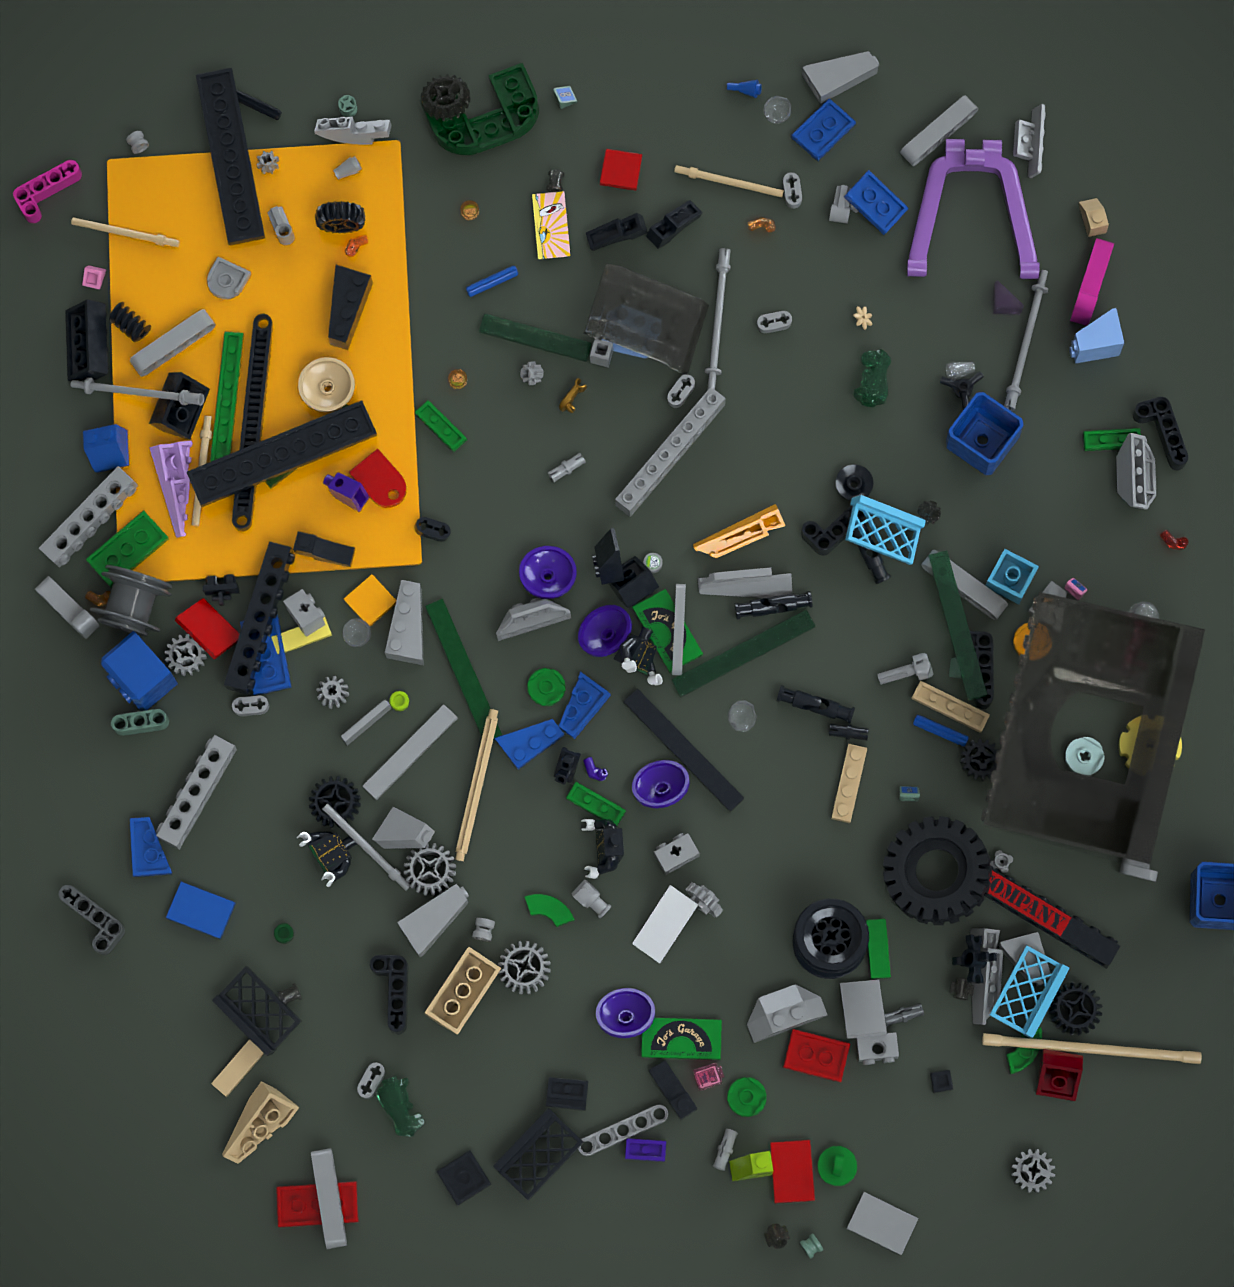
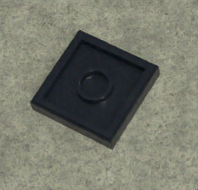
(464, 1178)

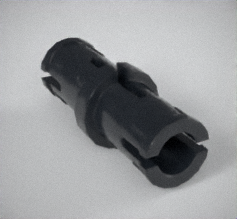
(849, 732)

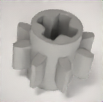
(269, 166)
(531, 373)

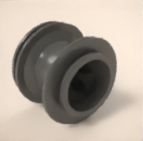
(131, 600)

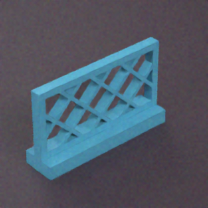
(889, 514)
(1045, 999)

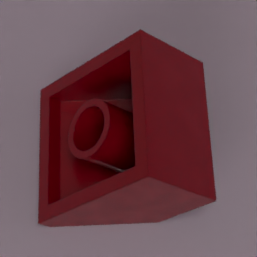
(1059, 1075)

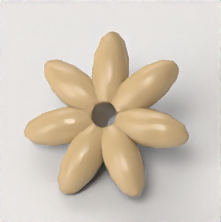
(862, 317)

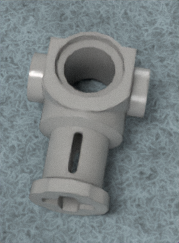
(589, 897)

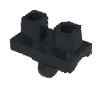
(219, 590)
(566, 766)

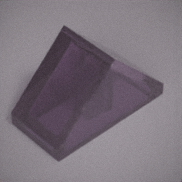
(1004, 301)

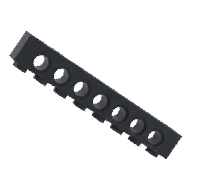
(274, 553)

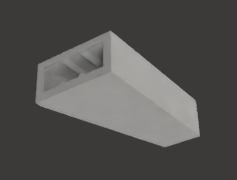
(838, 75)
(433, 918)

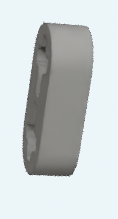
(796, 190)
(775, 326)
(677, 388)
(251, 710)
(1138, 872)
(367, 1078)

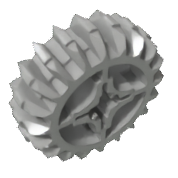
(418, 857)
(516, 963)

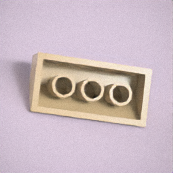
(462, 991)

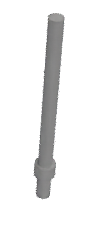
(394, 874)

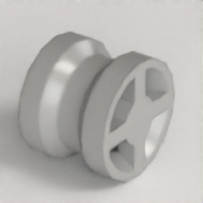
(137, 142)

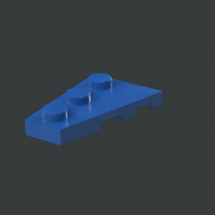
(583, 705)
(529, 742)
(146, 850)

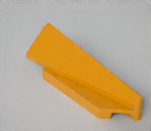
(741, 533)

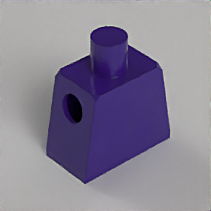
(347, 490)

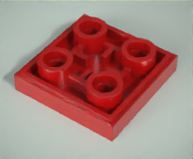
(621, 169)

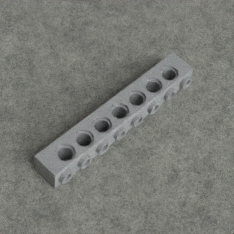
(670, 452)

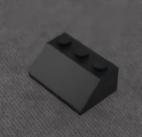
(170, 414)

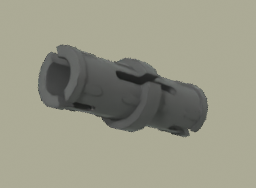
(904, 1014)

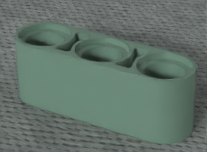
(131, 718)

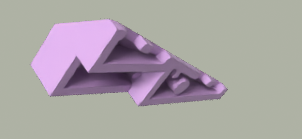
(172, 467)

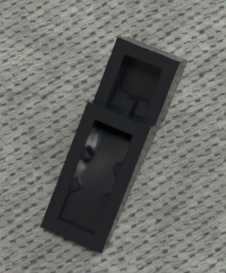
(673, 223)
(617, 231)
(323, 550)
(673, 1090)

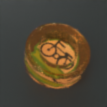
(469, 210)
(457, 379)

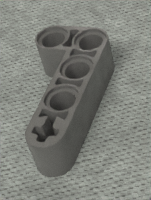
(90, 914)

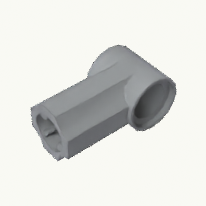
(840, 209)
(281, 225)

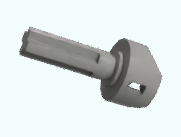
(920, 666)

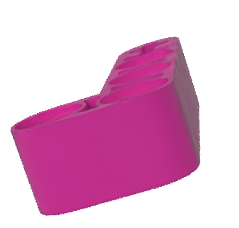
(49, 188)

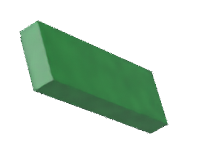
(440, 426)
(1106, 439)
(595, 803)
(878, 949)

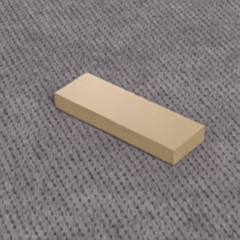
(237, 1068)

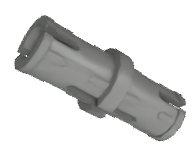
(566, 467)
(725, 1149)

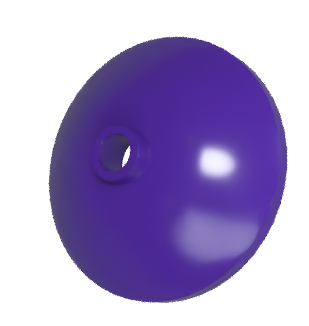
(548, 562)
(604, 630)
(660, 784)
(625, 1013)

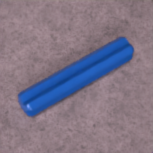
(491, 281)
(940, 730)

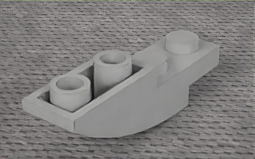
(346, 131)

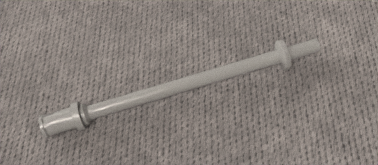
(722, 267)
(1013, 390)
(183, 397)

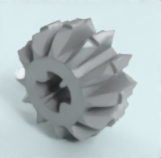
(331, 685)

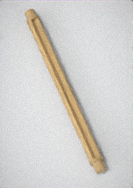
(476, 785)

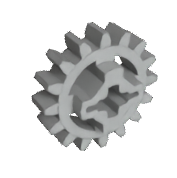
(181, 663)
(705, 899)
(1022, 1168)

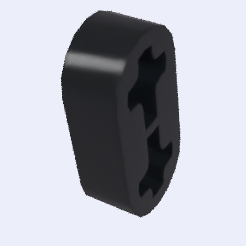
(432, 533)

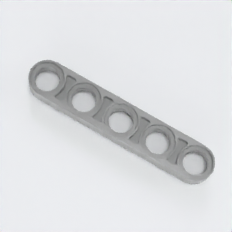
(678, 629)
(630, 1123)

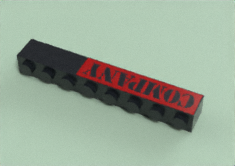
(1052, 919)

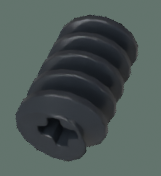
(128, 324)

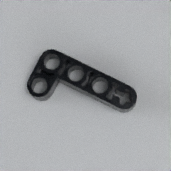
(1165, 434)
(827, 535)
(986, 670)
(393, 995)

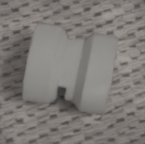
(483, 929)

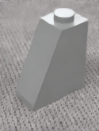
(402, 831)
(1013, 949)

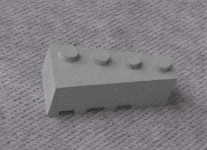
(406, 629)

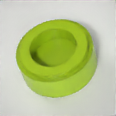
(399, 701)

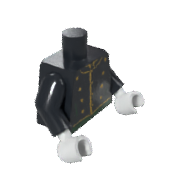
(638, 654)
(609, 846)
(330, 853)

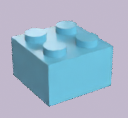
(1011, 576)

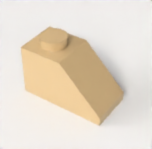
(1094, 217)

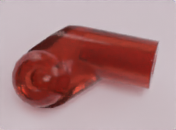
(1174, 543)

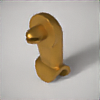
(566, 403)

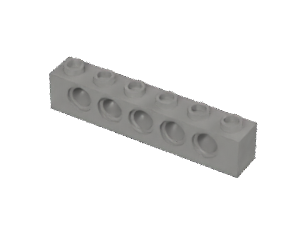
(89, 507)
(176, 837)

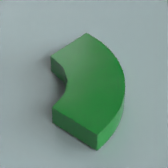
(549, 907)
(1023, 1057)

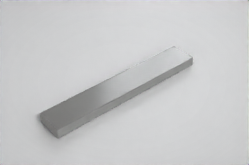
(410, 752)

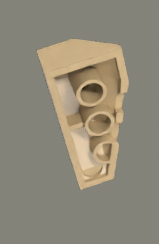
(262, 1115)

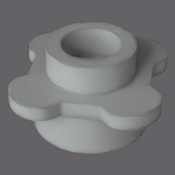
(999, 855)

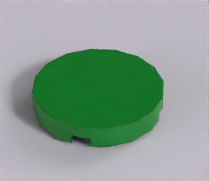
(546, 687)
(746, 1097)

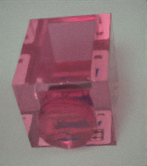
(708, 1076)

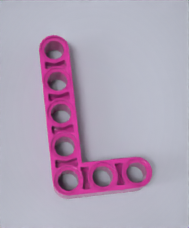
(1092, 282)

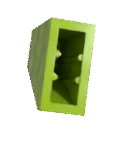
(751, 1166)

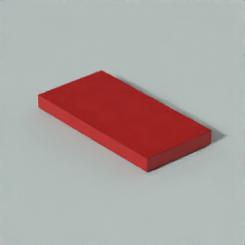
(300, 1204)

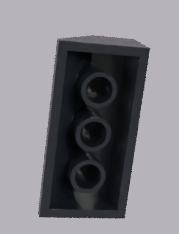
(86, 341)

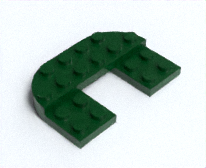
(511, 121)

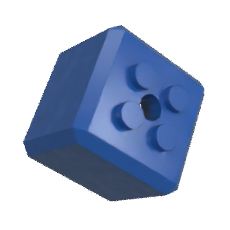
(988, 419)
(137, 672)
(1207, 882)

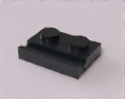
(567, 1094)

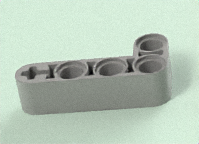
(67, 607)

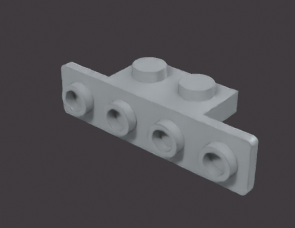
(1029, 140)

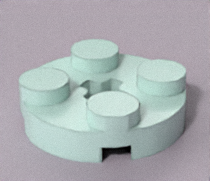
(1094, 752)

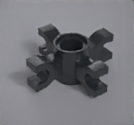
(974, 959)

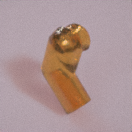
(762, 222)
(354, 244)
(100, 600)

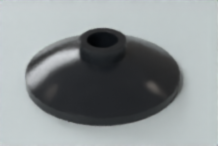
(856, 474)

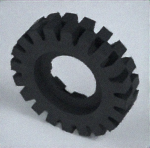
(961, 895)

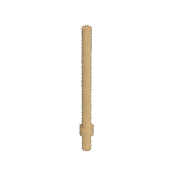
(695, 173)
(159, 239)
(205, 435)

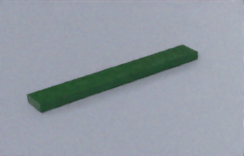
(460, 664)

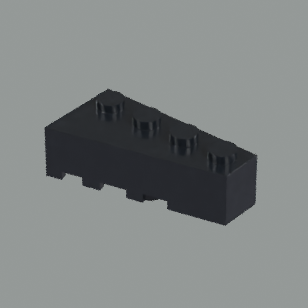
(348, 301)

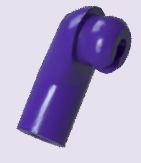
(594, 772)

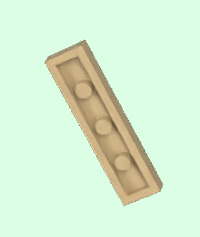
(950, 706)
(849, 783)

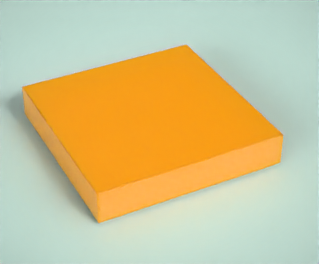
(370, 600)

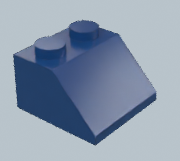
(106, 447)

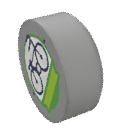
(653, 562)

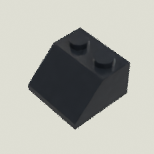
(607, 559)
(637, 582)

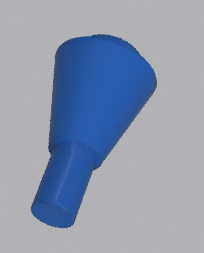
(749, 88)

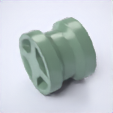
(345, 102)
(811, 1246)

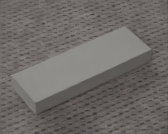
(367, 721)

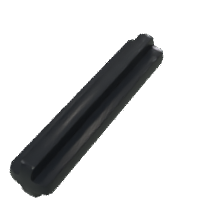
(259, 105)

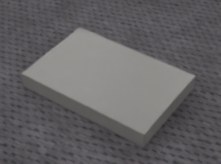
(863, 1009)
(882, 1223)

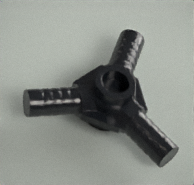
(962, 387)

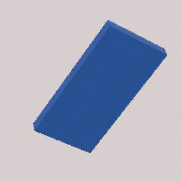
(274, 667)

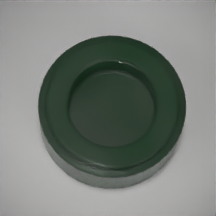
(283, 933)

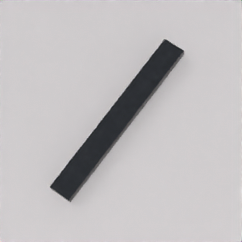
(683, 750)

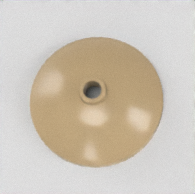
(322, 374)

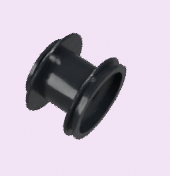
(835, 963)

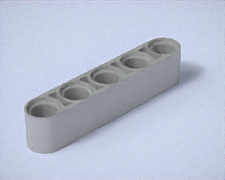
(939, 130)
(172, 342)
(974, 591)
(329, 1198)

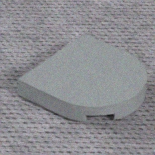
(226, 279)

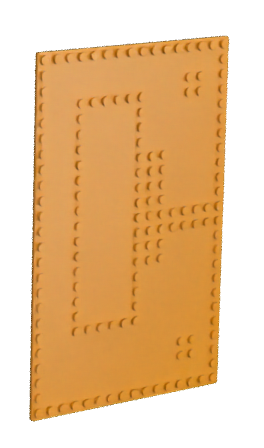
(295, 288)

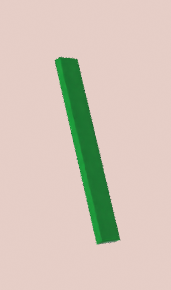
(227, 395)

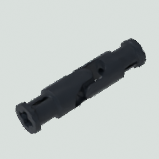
(875, 562)
(760, 606)
(808, 702)

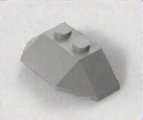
(1136, 472)
(531, 617)
(784, 1011)

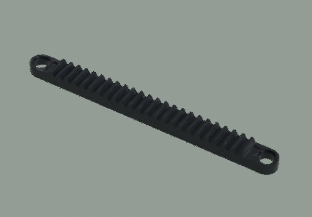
(254, 410)

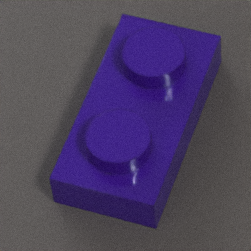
(645, 1150)

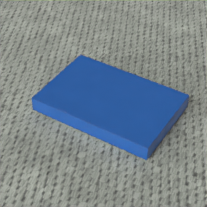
(823, 129)
(876, 202)
(200, 910)

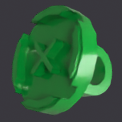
(837, 1166)

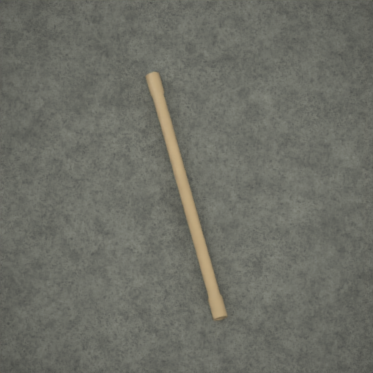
(1183, 1056)

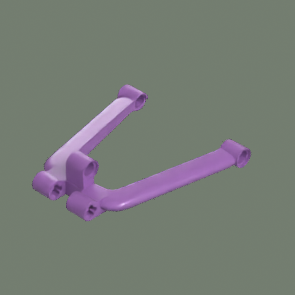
(986, 160)

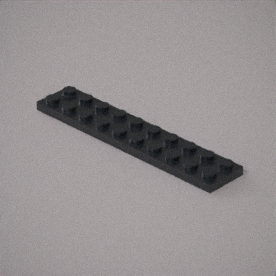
(230, 156)
(281, 453)

